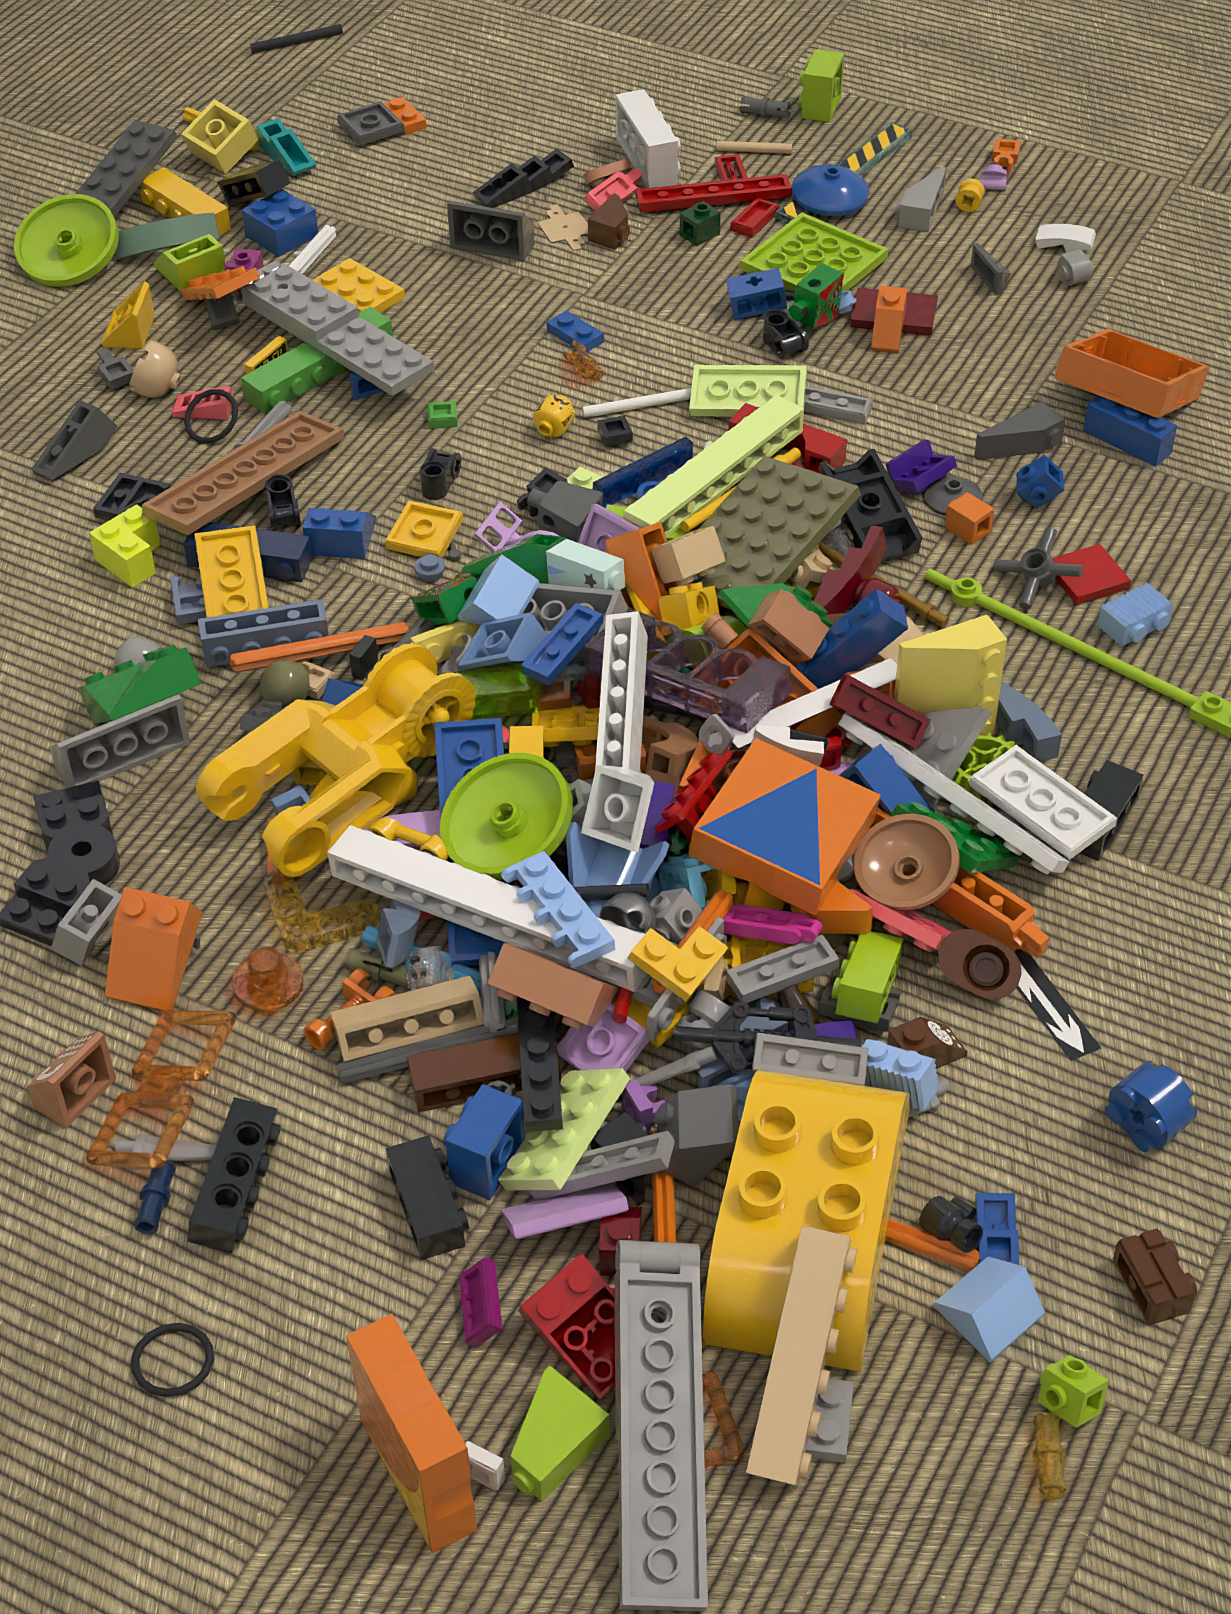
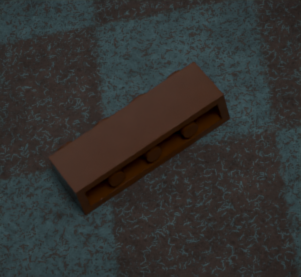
(457, 1072)

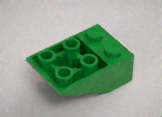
(526, 553)

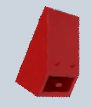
(577, 1323)

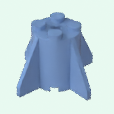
(602, 863)

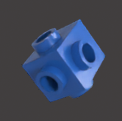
(1039, 482)

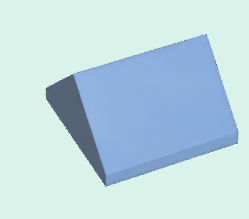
(499, 593)
(992, 1306)

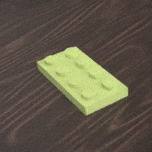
(726, 388)
(551, 1155)

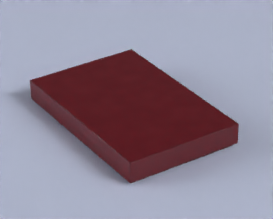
(918, 315)

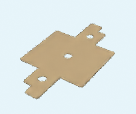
(554, 228)

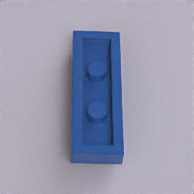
(562, 644)

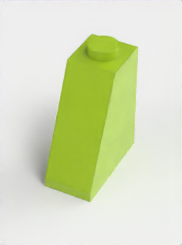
(556, 1435)

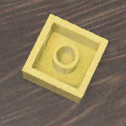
(219, 136)

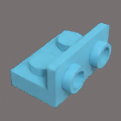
(684, 873)

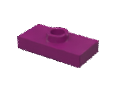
(480, 1302)

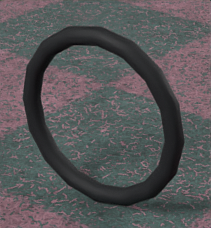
(226, 431)
(167, 1392)

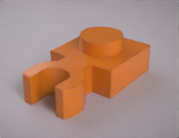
(1006, 152)

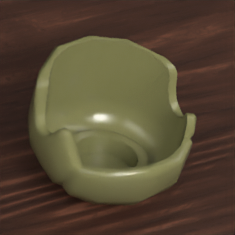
(284, 682)

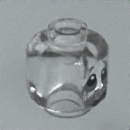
(428, 967)

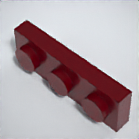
(879, 711)

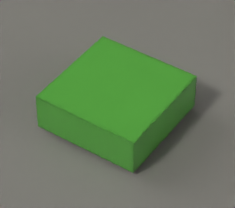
(442, 414)

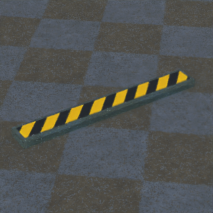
(860, 161)

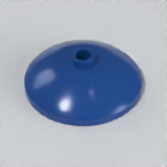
(830, 190)

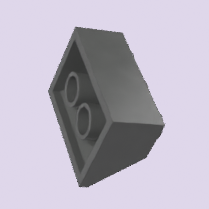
(490, 231)

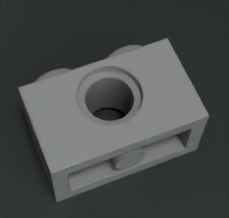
(86, 922)

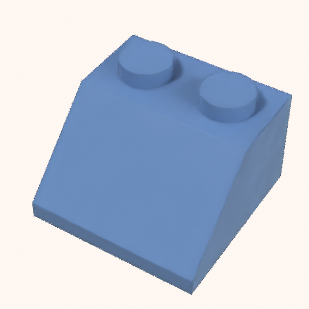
(503, 642)

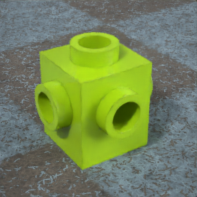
(1072, 1390)

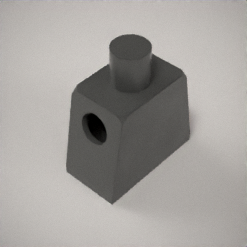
(564, 508)

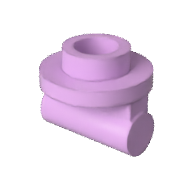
(994, 177)

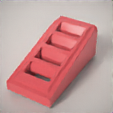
(210, 407)

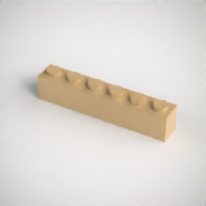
(800, 1356)

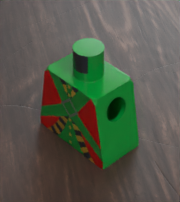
(818, 297)
(444, 601)

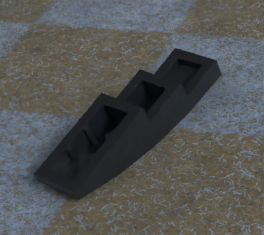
(519, 181)

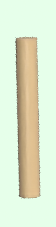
(754, 147)

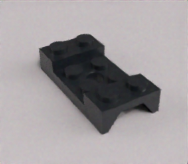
(890, 513)

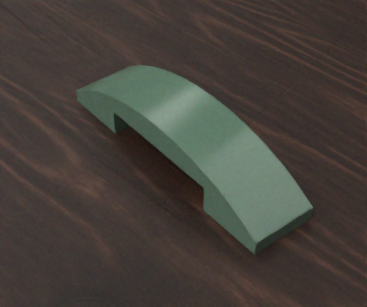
(164, 234)

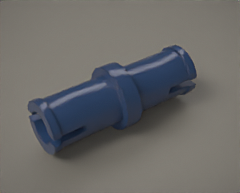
(154, 1198)

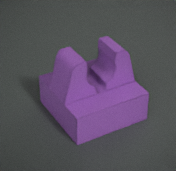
(637, 1102)

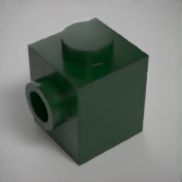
(699, 223)

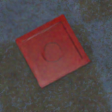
(1100, 575)

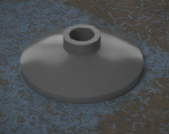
(943, 491)

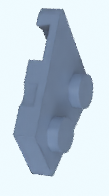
(188, 601)

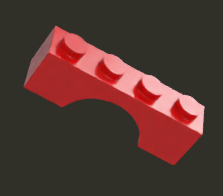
(812, 442)

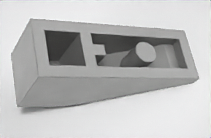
(921, 202)

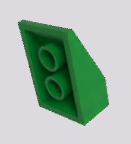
(746, 600)

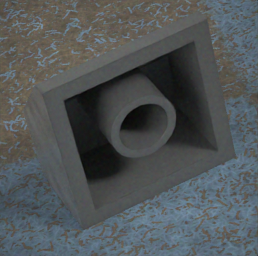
(703, 1130)

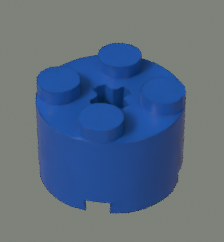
(1151, 1105)

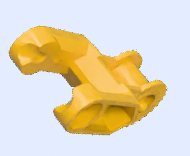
(356, 742)

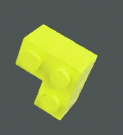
(126, 545)

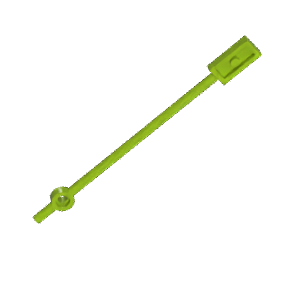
(1207, 709)

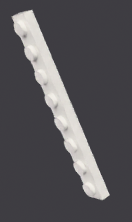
(962, 801)

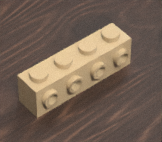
(407, 1018)

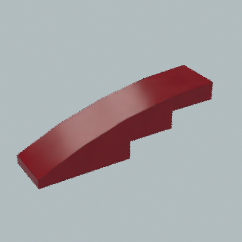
(859, 565)

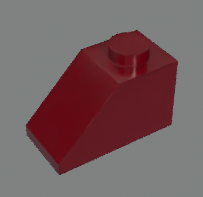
(614, 1228)

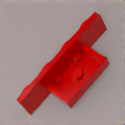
(695, 796)

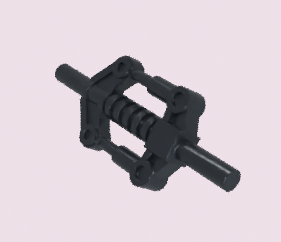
(727, 1034)

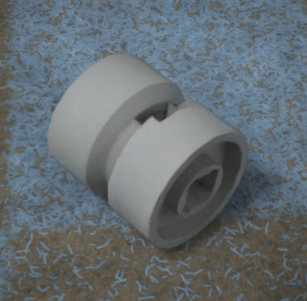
(704, 1013)

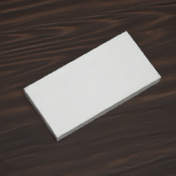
(1043, 802)

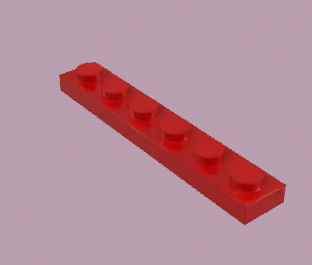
(713, 193)

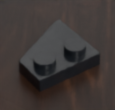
(125, 493)

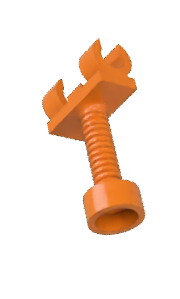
(320, 1032)

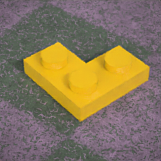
(678, 968)

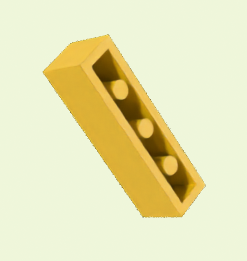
(179, 198)

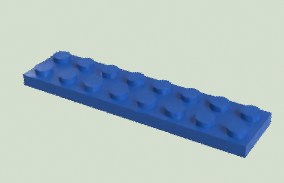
(458, 751)

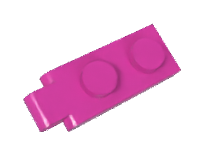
(770, 924)

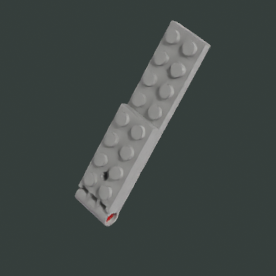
(333, 327)
(660, 1427)

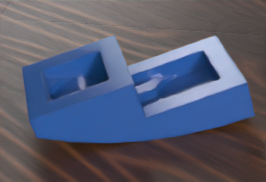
(998, 1219)

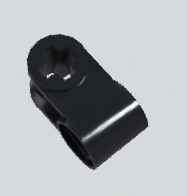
(783, 334)
(439, 473)
(281, 501)

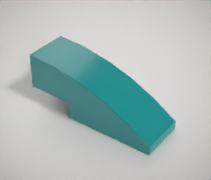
(285, 146)

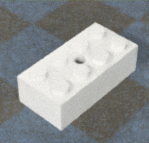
(647, 139)

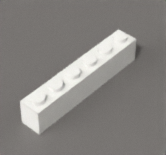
(622, 692)

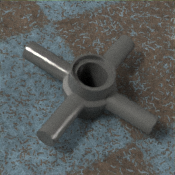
(1038, 568)

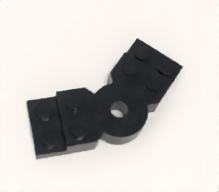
(78, 851)

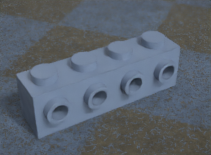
(260, 629)

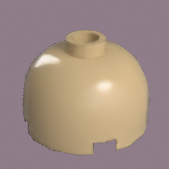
(155, 372)

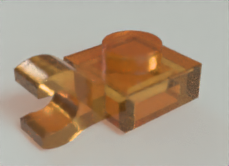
(584, 364)

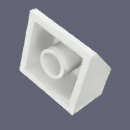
(618, 806)

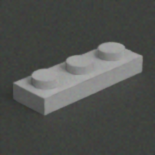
(782, 969)
(810, 1058)

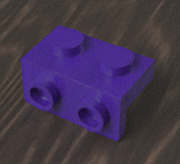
(918, 468)

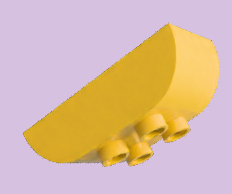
(811, 1159)

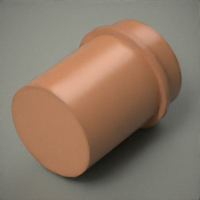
(719, 631)

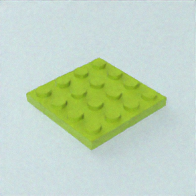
(808, 243)

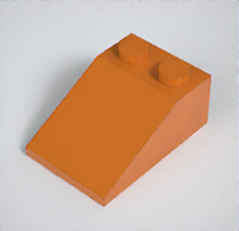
(639, 563)
(150, 948)

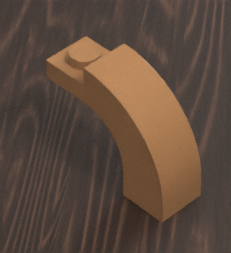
(667, 746)

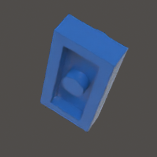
(571, 328)

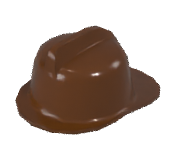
(979, 964)

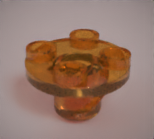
(267, 981)

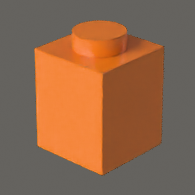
(969, 518)

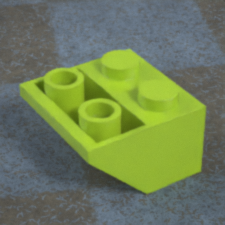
(191, 260)

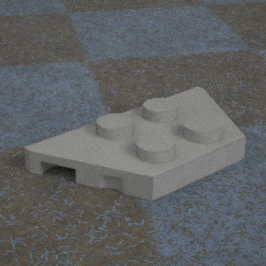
(948, 741)

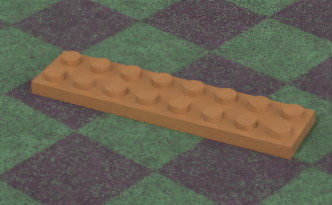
(242, 472)

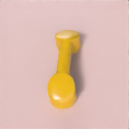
(392, 829)

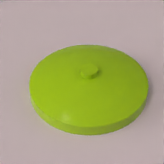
(66, 240)
(506, 813)

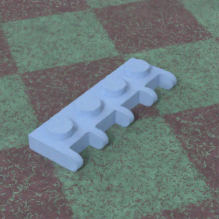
(561, 907)

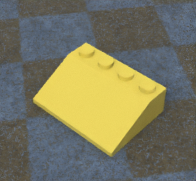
(953, 669)

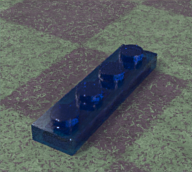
(652, 467)

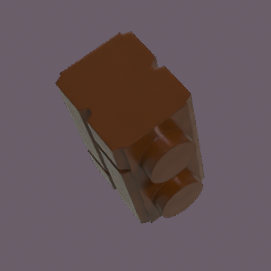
(1154, 1276)

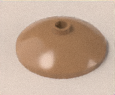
(904, 845)

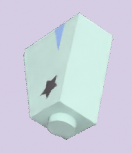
(584, 566)

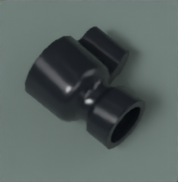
(952, 1222)

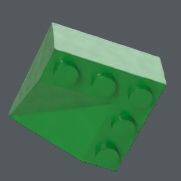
(139, 685)

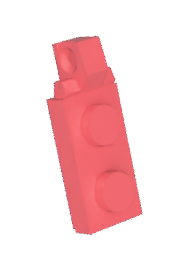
(618, 183)

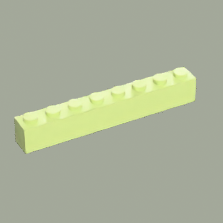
(718, 466)

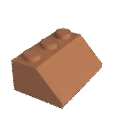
(551, 986)

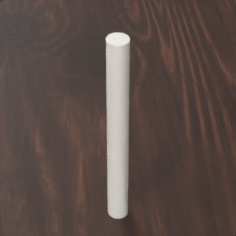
(636, 403)

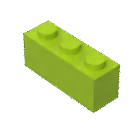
(867, 976)

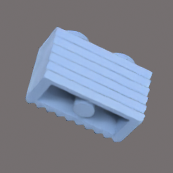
(1135, 615)
(901, 1071)

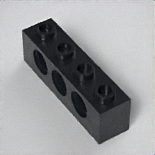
(219, 1226)

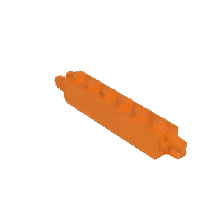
(989, 909)

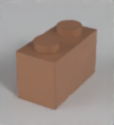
(789, 626)

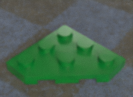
(976, 849)

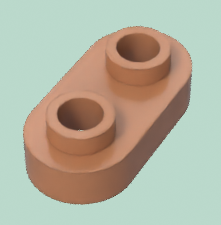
(602, 173)

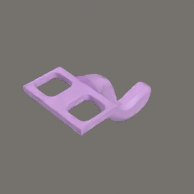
(506, 535)

